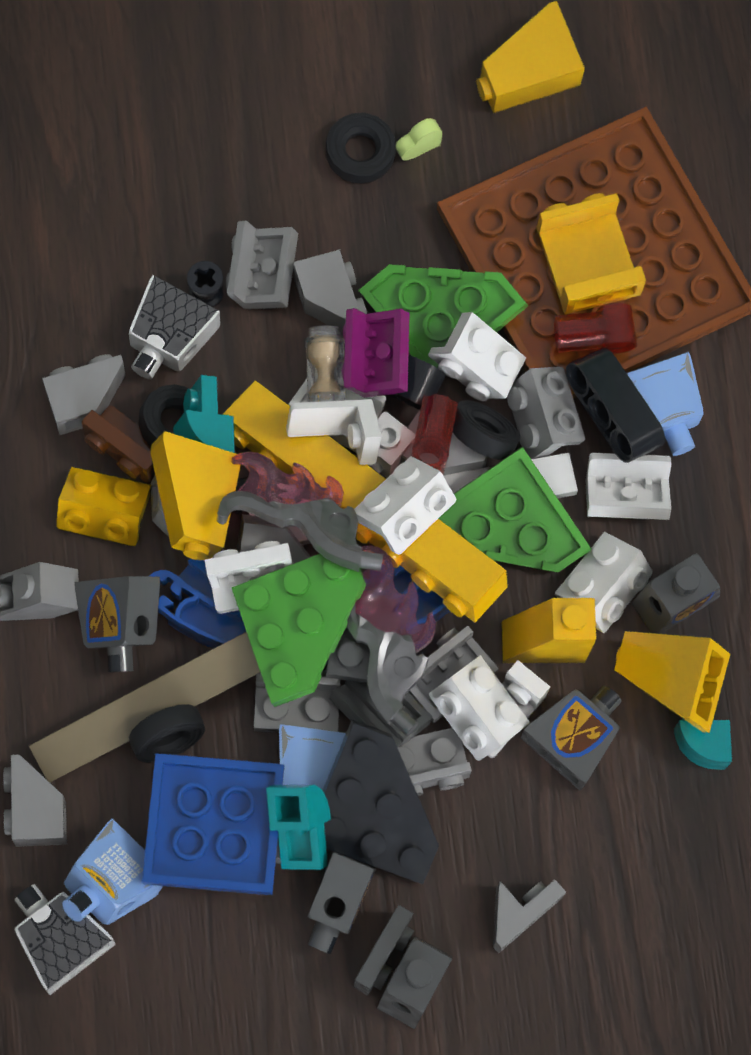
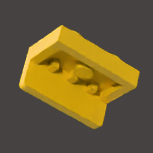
(102, 506)

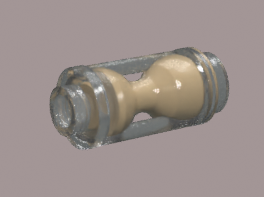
(325, 353)

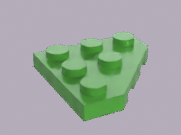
(439, 298)
(516, 517)
(297, 622)

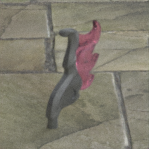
(300, 503)
(391, 631)

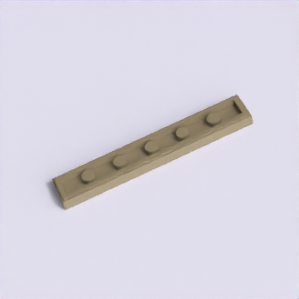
(113, 723)

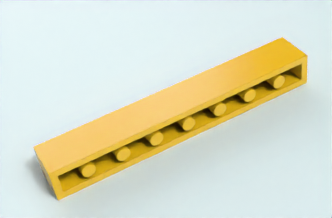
(436, 559)

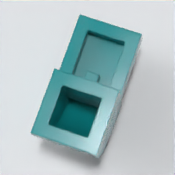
(201, 416)
(705, 749)
(299, 818)

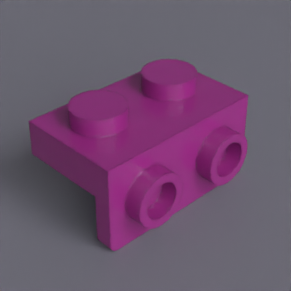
(376, 352)

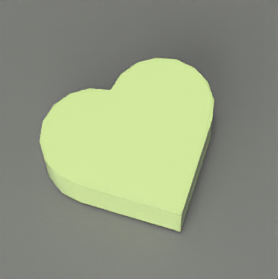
(421, 139)

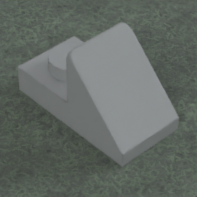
(513, 919)

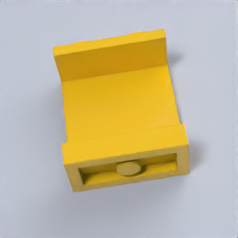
(588, 253)

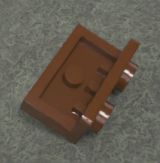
(120, 439)

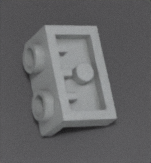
(309, 711)
(436, 760)

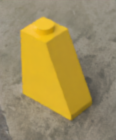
(532, 63)
(191, 486)
(550, 632)
(676, 671)

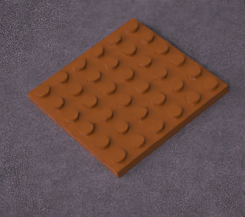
(687, 266)

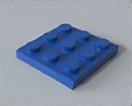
(211, 825)

